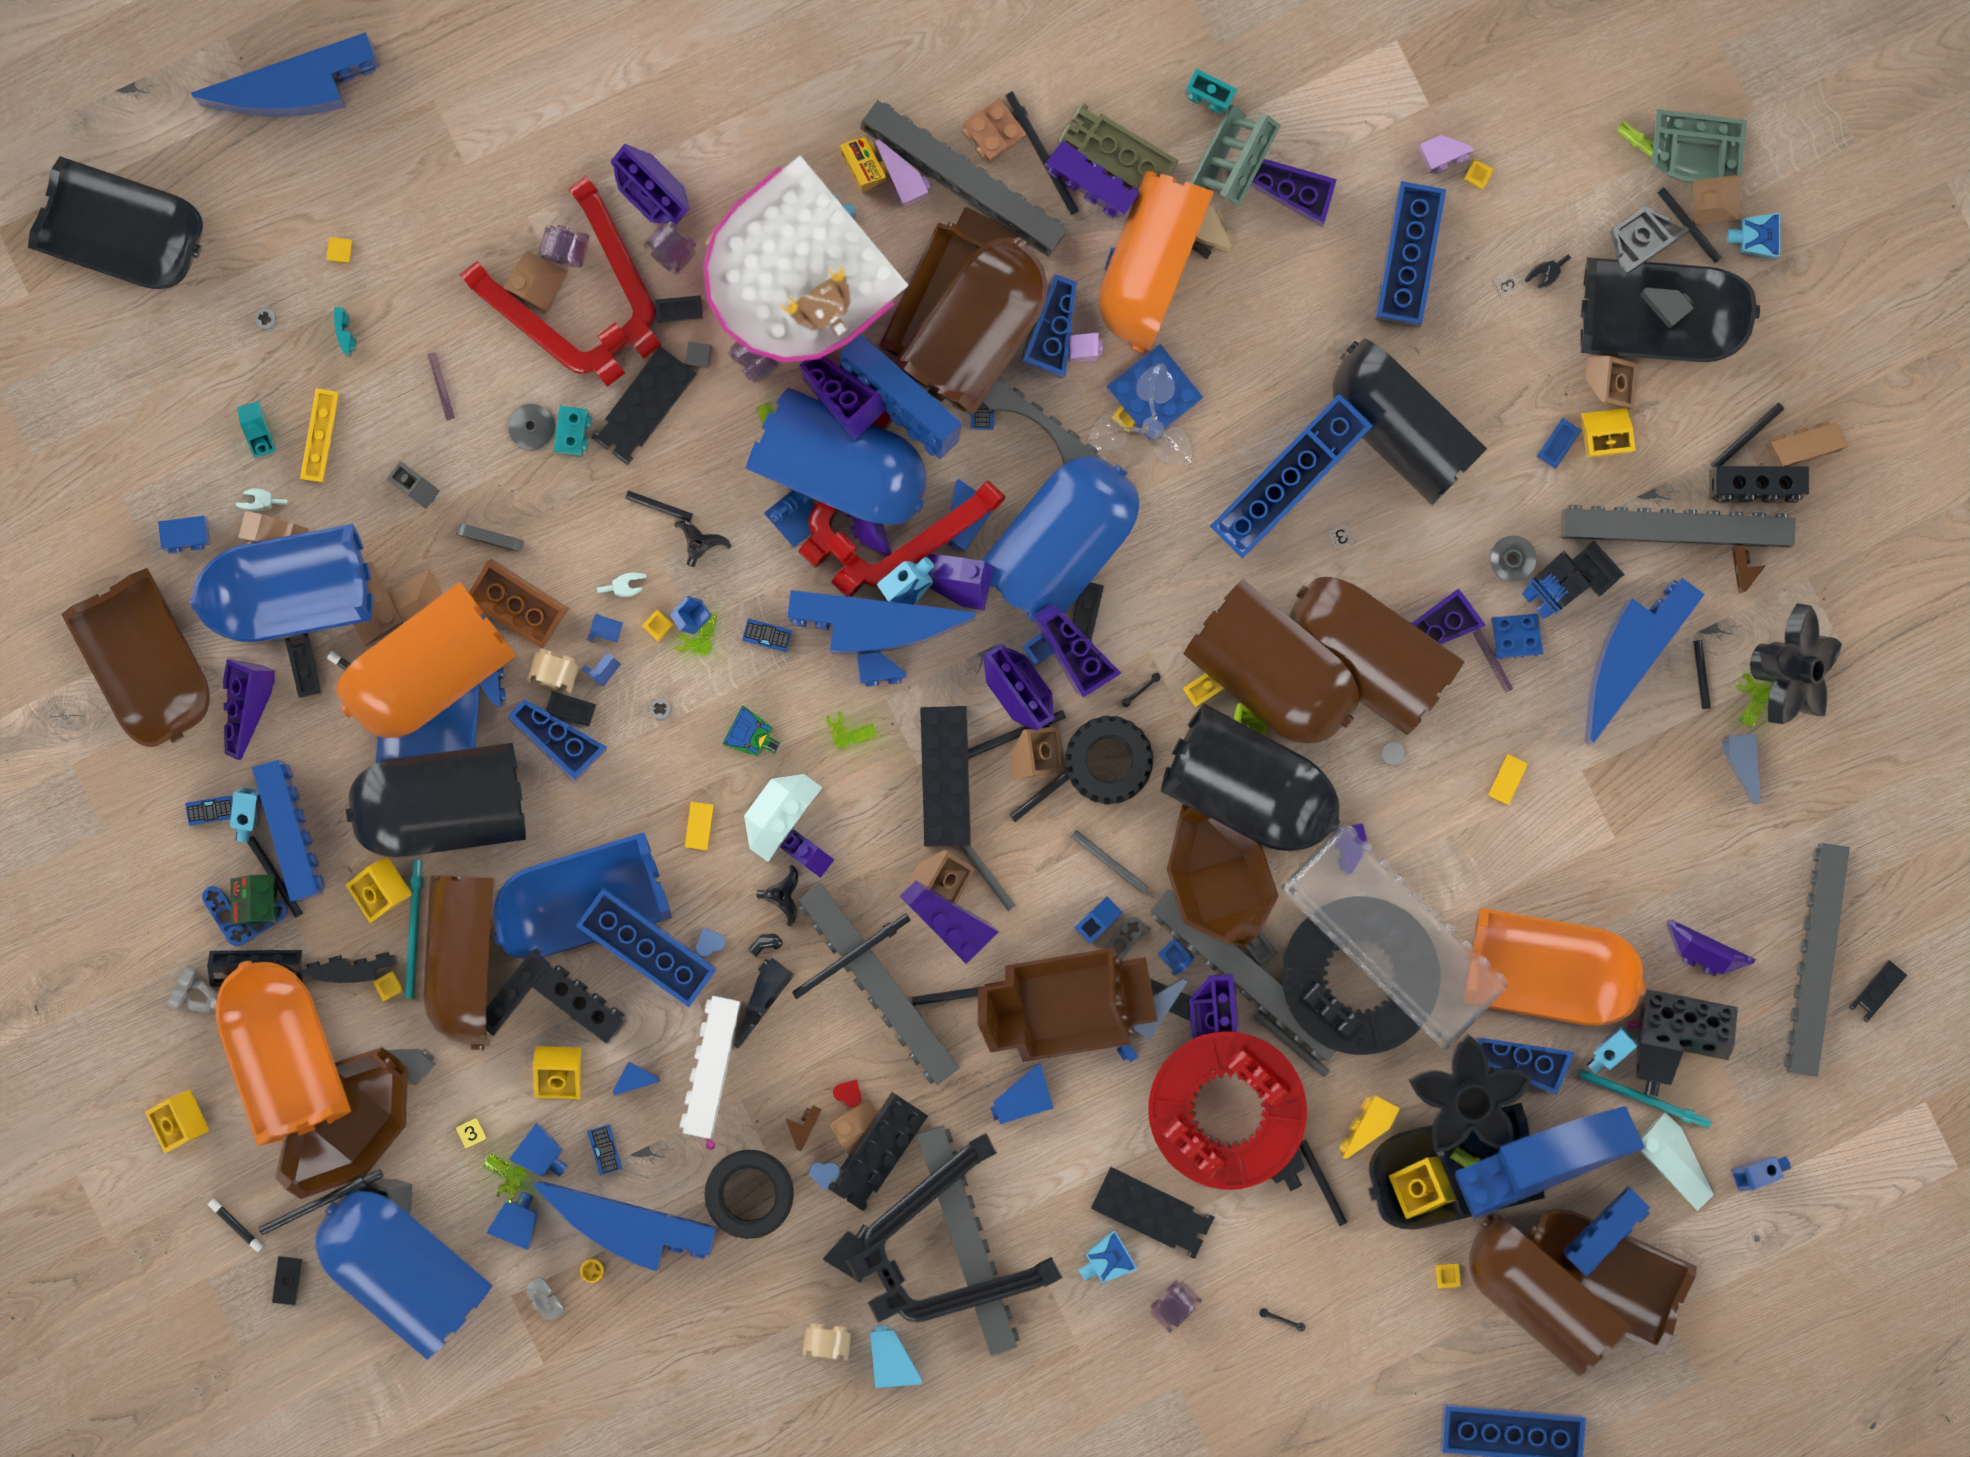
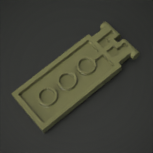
(1115, 147)

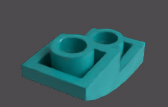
(345, 338)

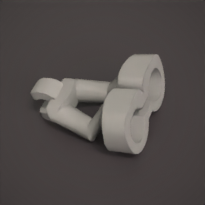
(180, 993)
(539, 1292)

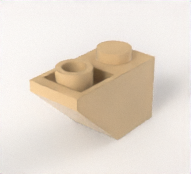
(1212, 232)

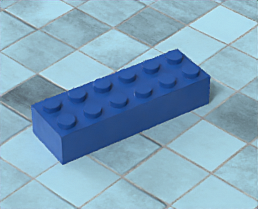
(1410, 254)
(902, 397)
(288, 831)
(646, 947)
(1510, 1432)

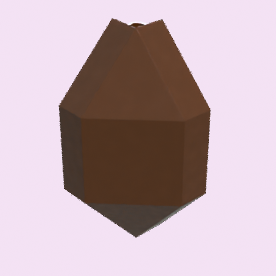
(1220, 879)
(354, 1143)

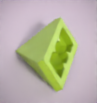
(1248, 718)

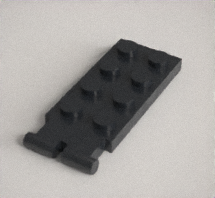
(645, 404)
(878, 1151)
(1151, 1212)

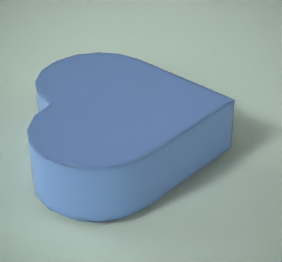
(709, 942)
(824, 1174)

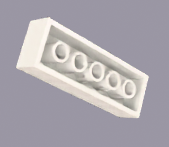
(711, 1068)

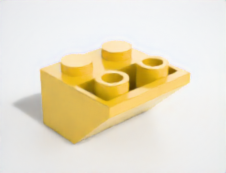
(1608, 433)

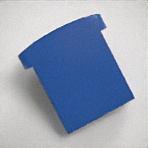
(604, 628)
(603, 670)
(1176, 957)

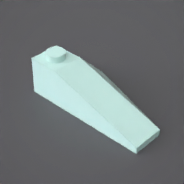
(1673, 1157)

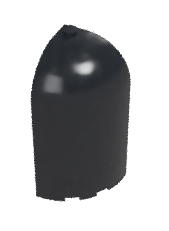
(117, 226)
(1625, 325)
(1408, 422)
(1251, 783)
(438, 802)
(1416, 1145)

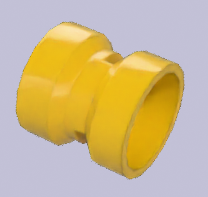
(592, 1274)

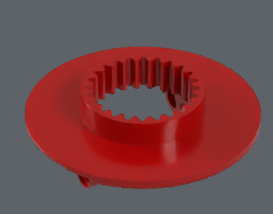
(1263, 1070)

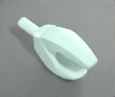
(263, 501)
(621, 587)

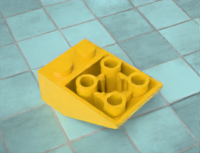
(1373, 1121)

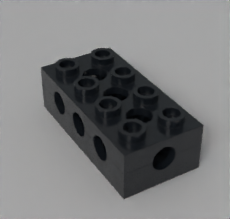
(1794, 478)
(548, 987)
(1687, 1024)

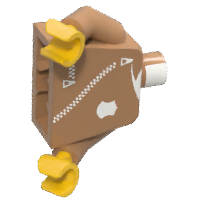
(823, 304)

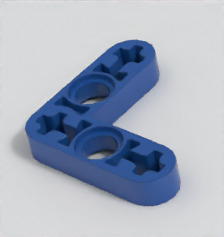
(227, 928)

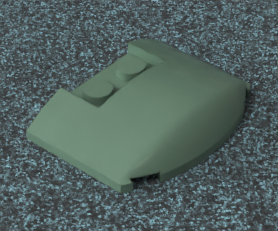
(1698, 145)

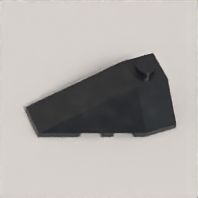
(768, 987)

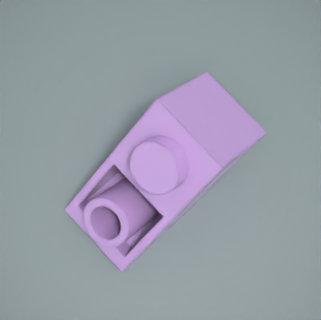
(1442, 151)
(1085, 347)

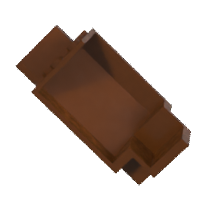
(1066, 1005)

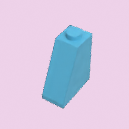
(891, 1360)

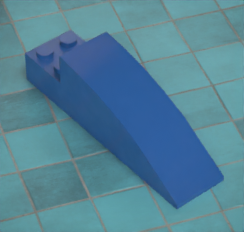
(295, 85)
(1291, 475)
(872, 625)
(1632, 648)
(1548, 1160)
(629, 1229)

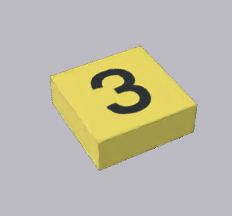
(471, 1133)

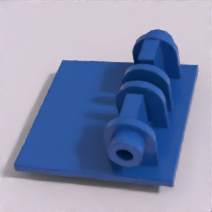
(791, 516)
(1517, 636)

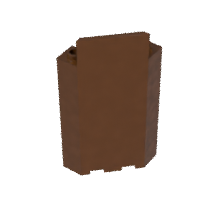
(941, 259)

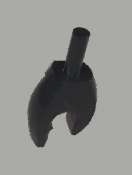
(1549, 269)

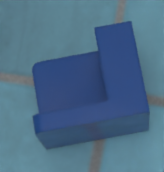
(690, 615)
(1037, 649)

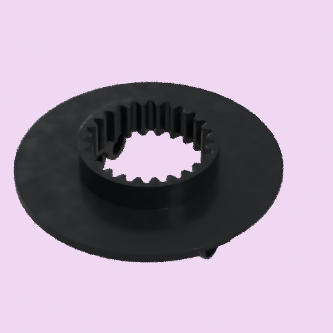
(1323, 1014)

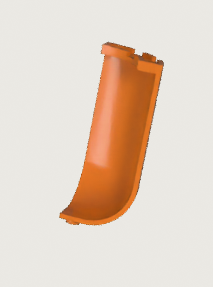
(1150, 257)
(422, 666)
(1560, 968)
(277, 1052)

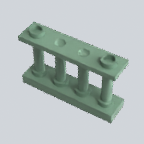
(1249, 160)

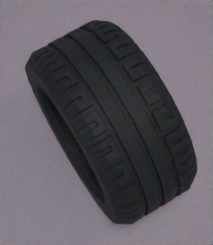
(741, 1227)

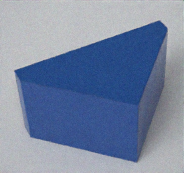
(633, 1078)

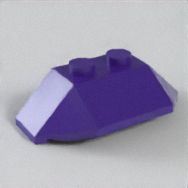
(649, 186)
(871, 535)
(1018, 687)
(1705, 951)
(1214, 1006)

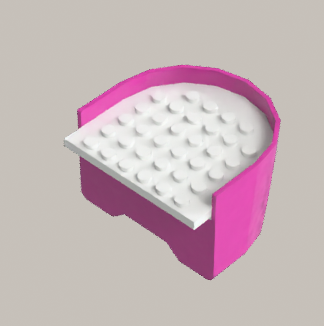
(781, 247)

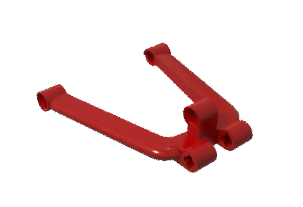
(613, 338)
(856, 570)

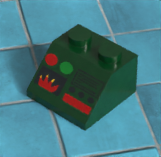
(254, 900)

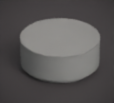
(1393, 753)

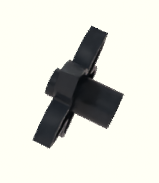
(1796, 667)
(1470, 1098)

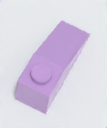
(904, 177)

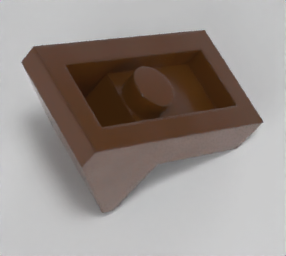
(1744, 575)
(801, 1132)

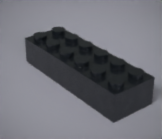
(945, 776)

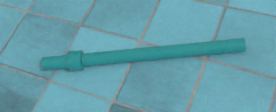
(415, 883)
(1686, 1115)

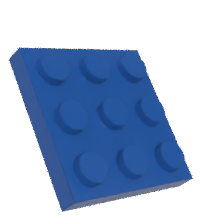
(1125, 392)

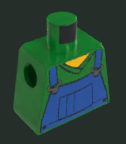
(750, 734)

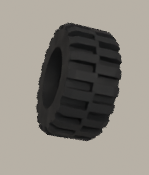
(1131, 737)

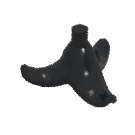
(699, 543)
(781, 895)

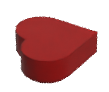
(848, 1092)

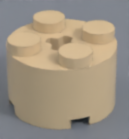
(553, 672)
(826, 1343)

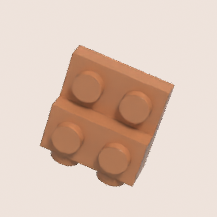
(993, 130)

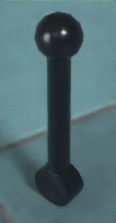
(1154, 678)
(1264, 1313)

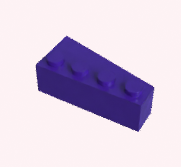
(1076, 654)

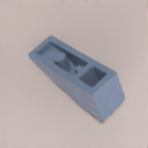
(1743, 759)
(1163, 1001)

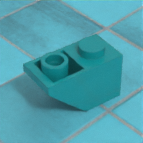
(256, 429)

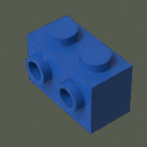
(184, 533)

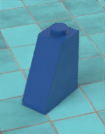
(961, 494)
(1023, 1098)

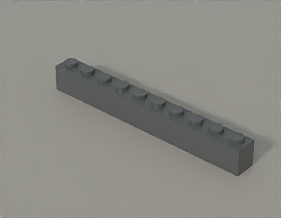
(963, 178)
(1678, 527)
(1817, 959)
(1246, 973)
(879, 984)
(968, 1243)

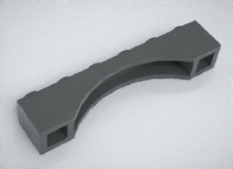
(1008, 400)

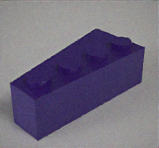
(1090, 180)
(1296, 189)
(844, 396)
(1449, 618)
(953, 924)

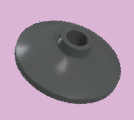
(539, 435)
(1524, 554)

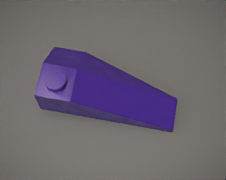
(961, 580)
(247, 696)

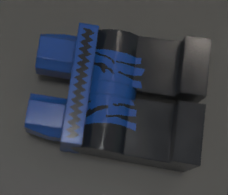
(1551, 590)

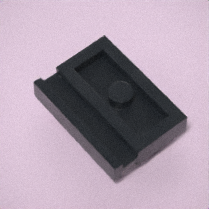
(1598, 568)

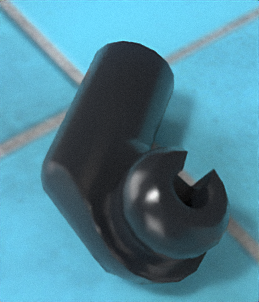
(764, 941)

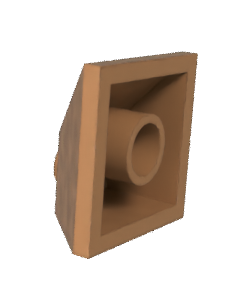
(1716, 200)
(535, 280)
(1612, 380)
(415, 595)
(1037, 753)
(944, 875)
(853, 1124)

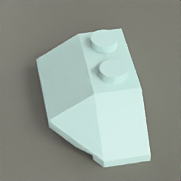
(778, 812)

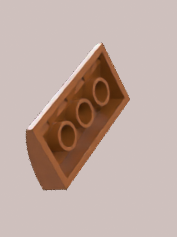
(517, 603)

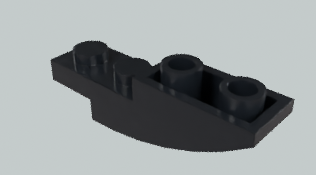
(340, 970)

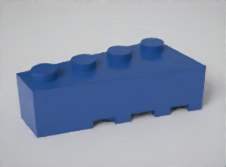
(1050, 335)
(562, 744)
(1544, 1064)
(1606, 1231)

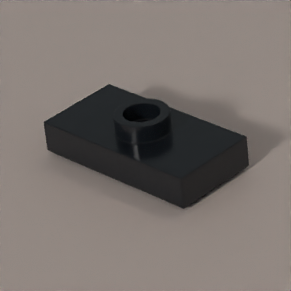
(679, 309)
(571, 708)
(287, 1280)

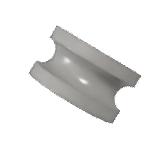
(269, 325)
(660, 716)

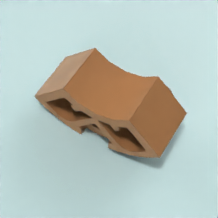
(259, 528)

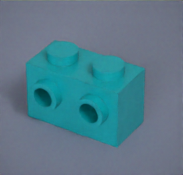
(1210, 91)
(571, 431)

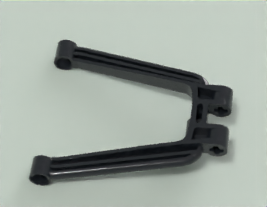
(875, 1258)

